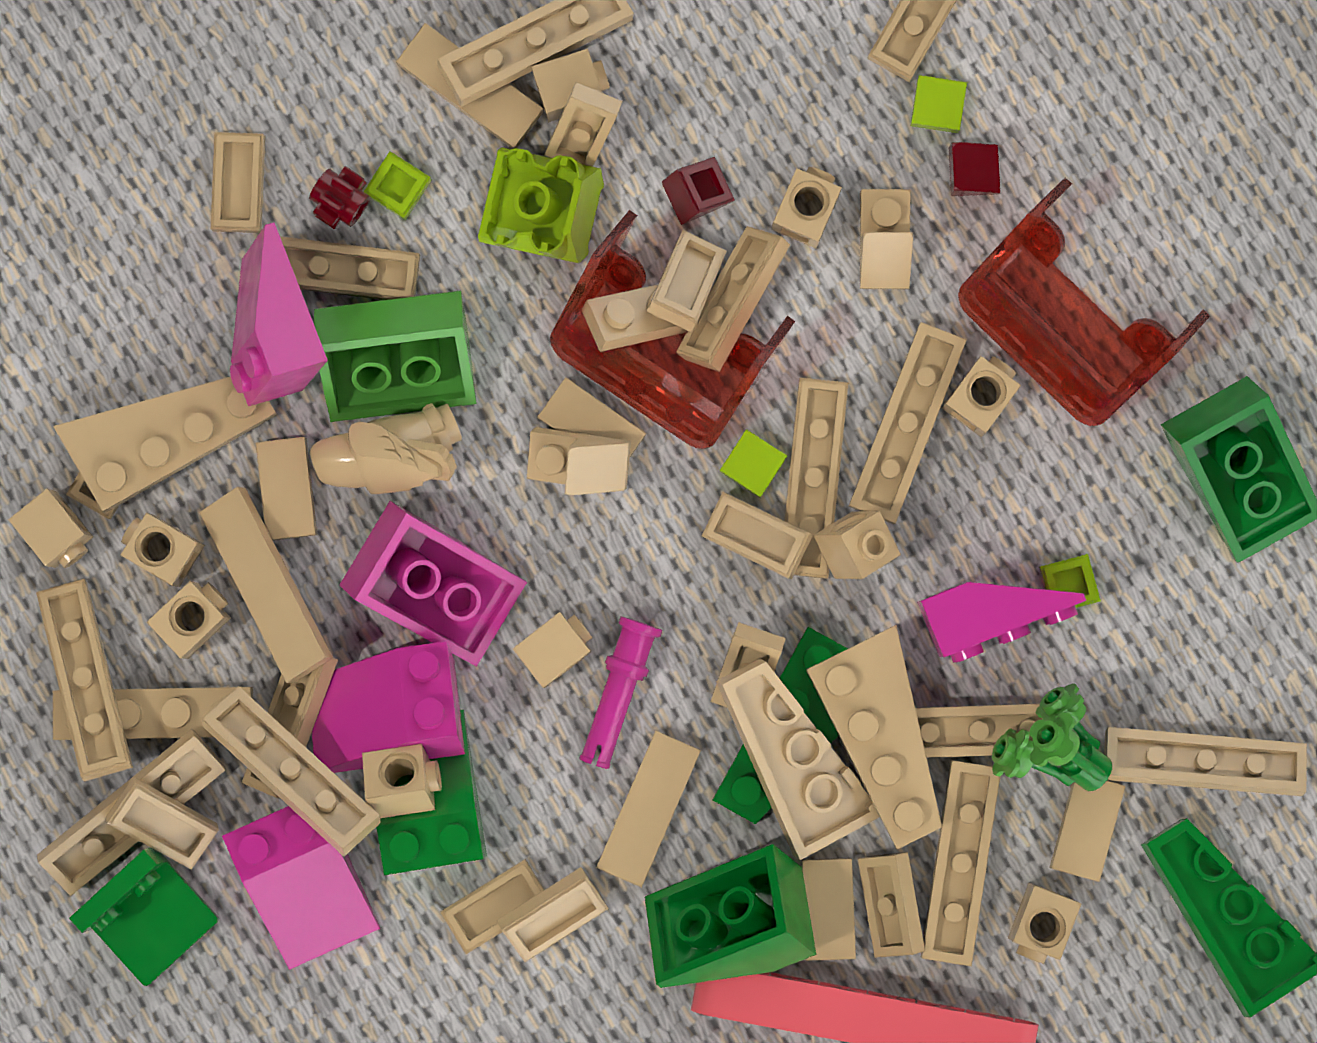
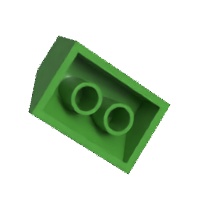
(395, 356)

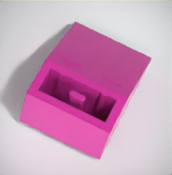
(980, 611)

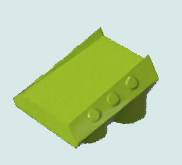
(541, 204)

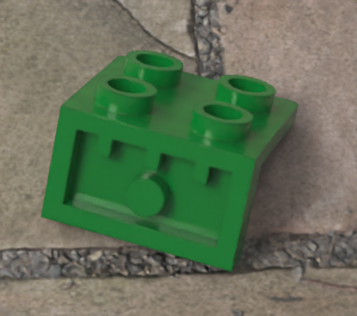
(147, 915)

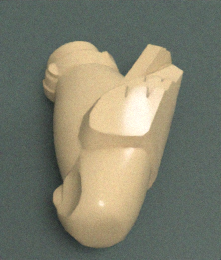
(390, 452)

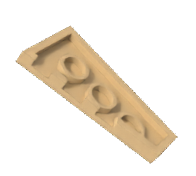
(155, 438)
(878, 724)
(800, 772)

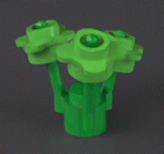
(1056, 740)

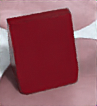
(974, 169)
(697, 190)

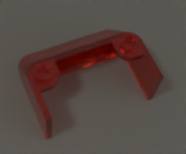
(1057, 329)
(650, 375)

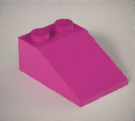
(274, 334)
(432, 583)
(388, 704)
(300, 886)

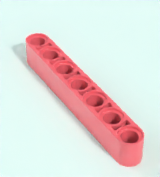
(850, 1012)

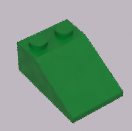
(1243, 467)
(437, 836)
(731, 921)

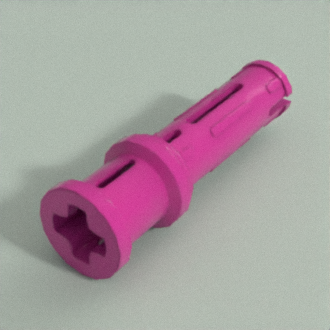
(625, 668)

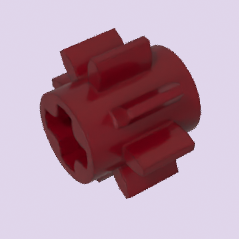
(339, 197)

